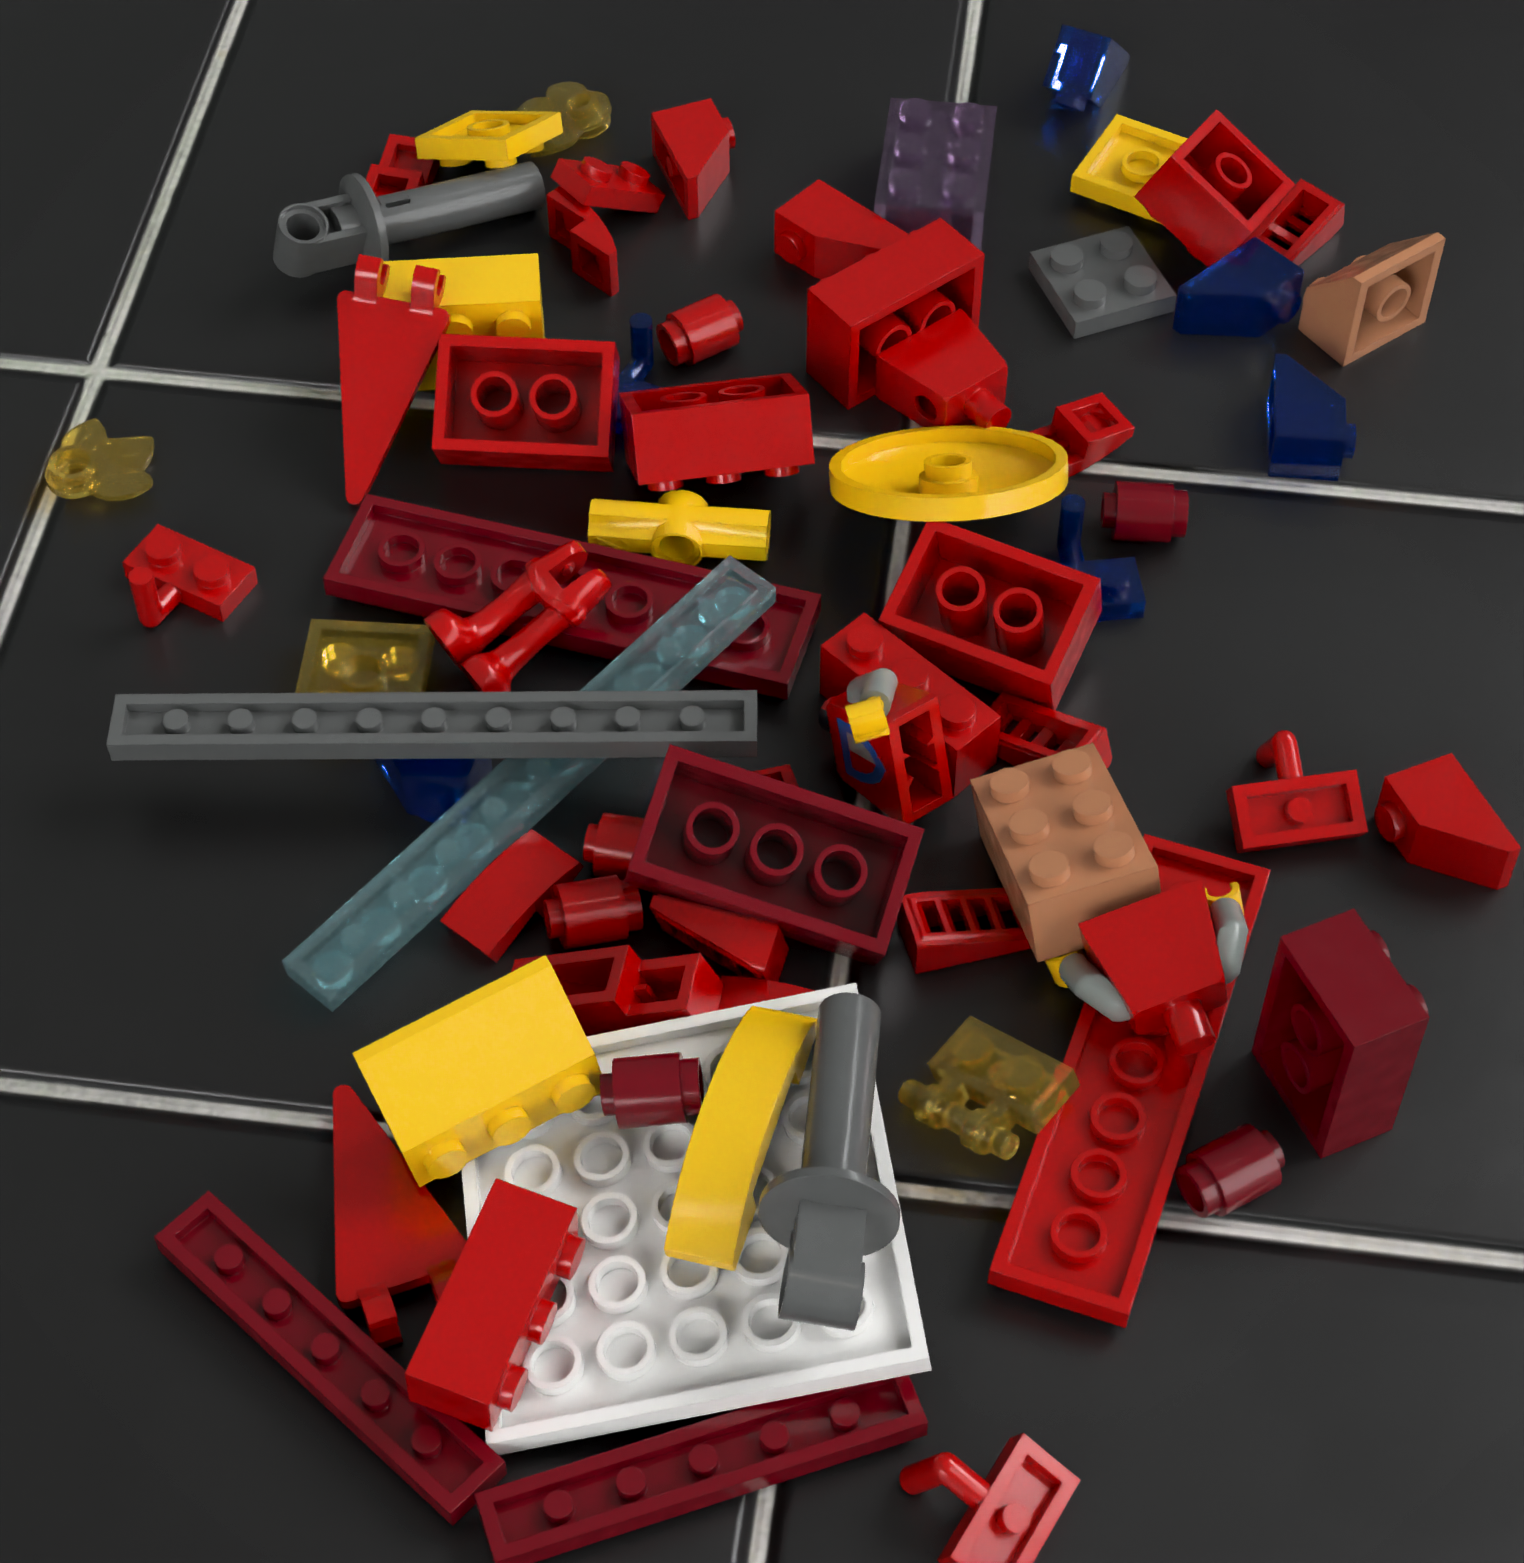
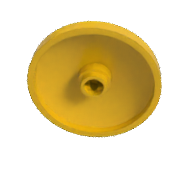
(948, 473)

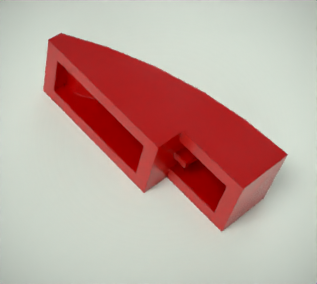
(620, 991)

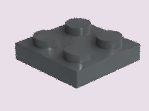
(1101, 282)

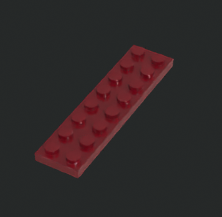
(439, 559)

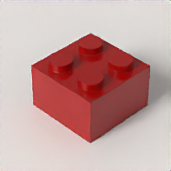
(1214, 190)

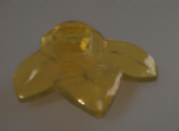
(582, 114)
(100, 465)

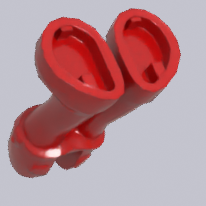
(540, 583)

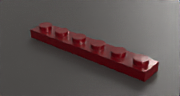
(329, 1356)
(694, 1468)

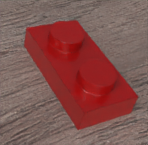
(608, 185)

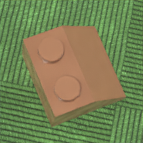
(1372, 298)

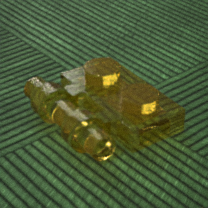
(997, 1072)

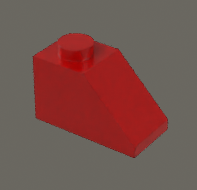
(692, 152)
(1446, 823)

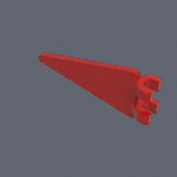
(382, 362)
(385, 1224)

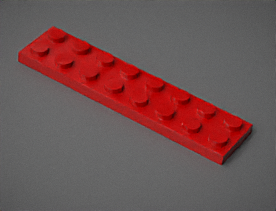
(1114, 1146)

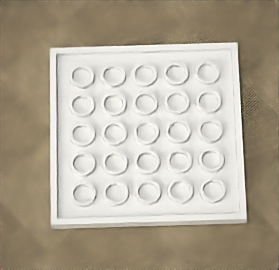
(666, 1336)

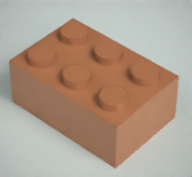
(1062, 845)

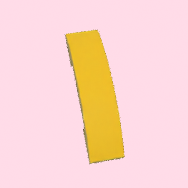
(733, 1136)

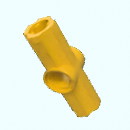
(680, 528)

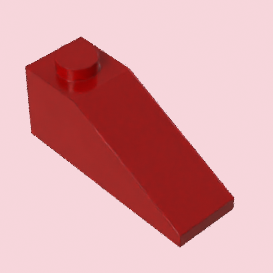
(828, 231)

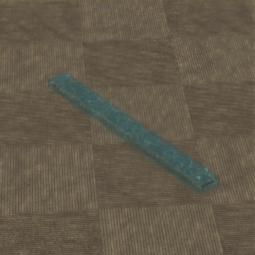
(515, 795)

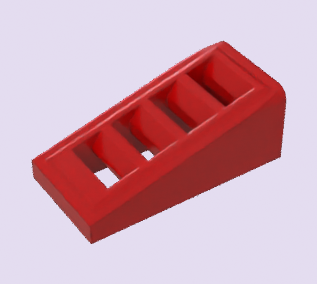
(1314, 205)
(1052, 728)
(731, 939)
(952, 947)

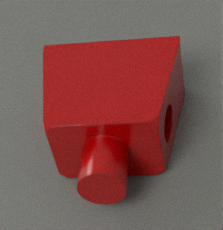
(945, 376)

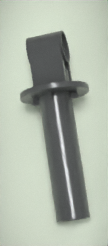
(356, 222)
(829, 1206)

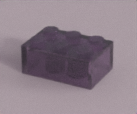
(936, 165)

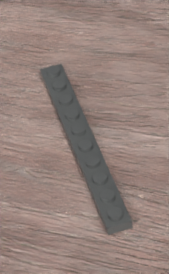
(432, 725)

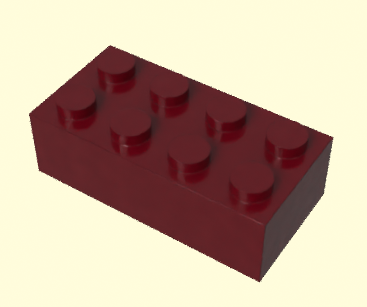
(775, 854)

